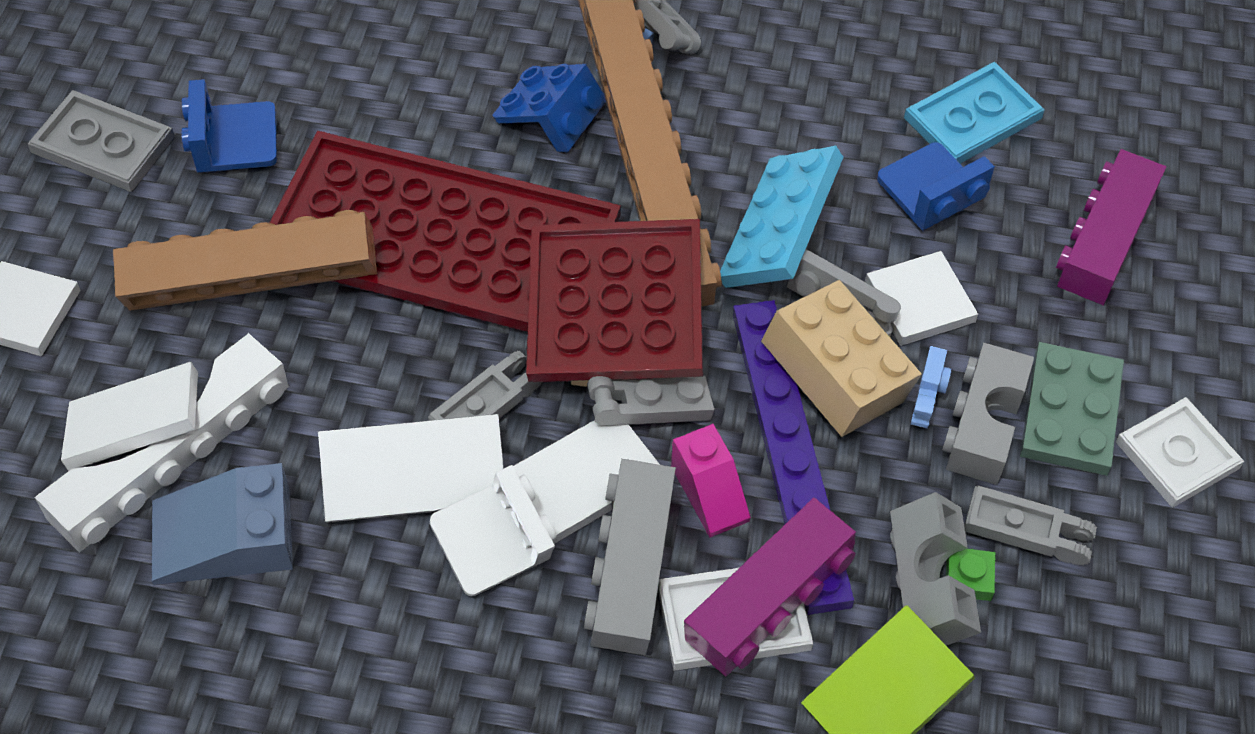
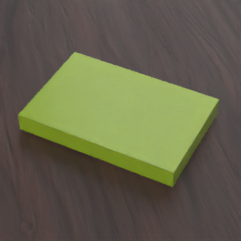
(890, 682)

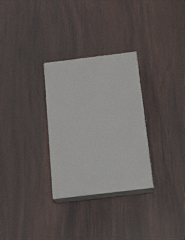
(101, 140)

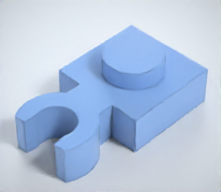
(933, 380)

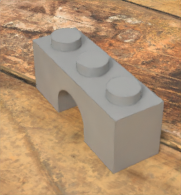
(981, 442)
(923, 539)

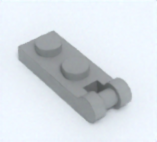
(673, 29)
(817, 273)
(650, 400)

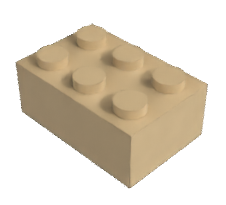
(840, 357)

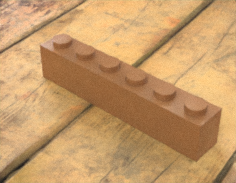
(244, 260)

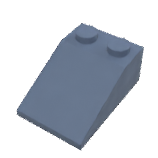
(223, 527)

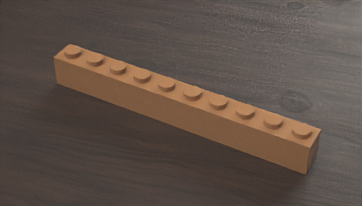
(642, 122)

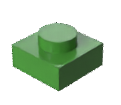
(975, 570)

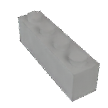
(632, 557)

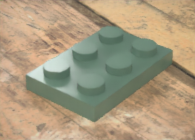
(1072, 408)

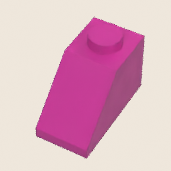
(710, 480)

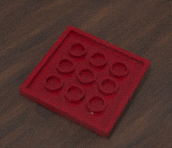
(615, 301)

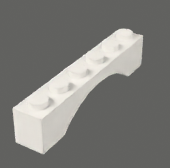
(97, 497)

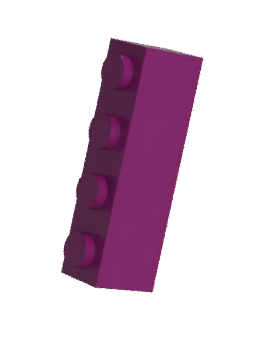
(1111, 226)
(770, 587)

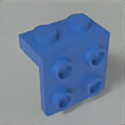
(558, 98)
(228, 134)
(934, 184)

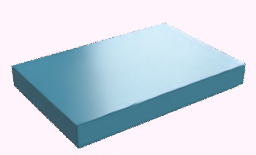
(974, 112)

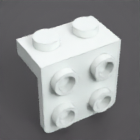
(494, 533)

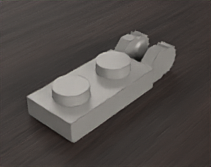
(489, 392)
(1029, 525)

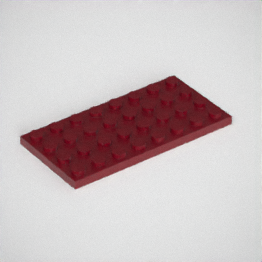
(438, 227)

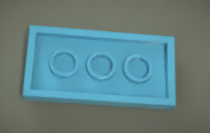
(781, 217)

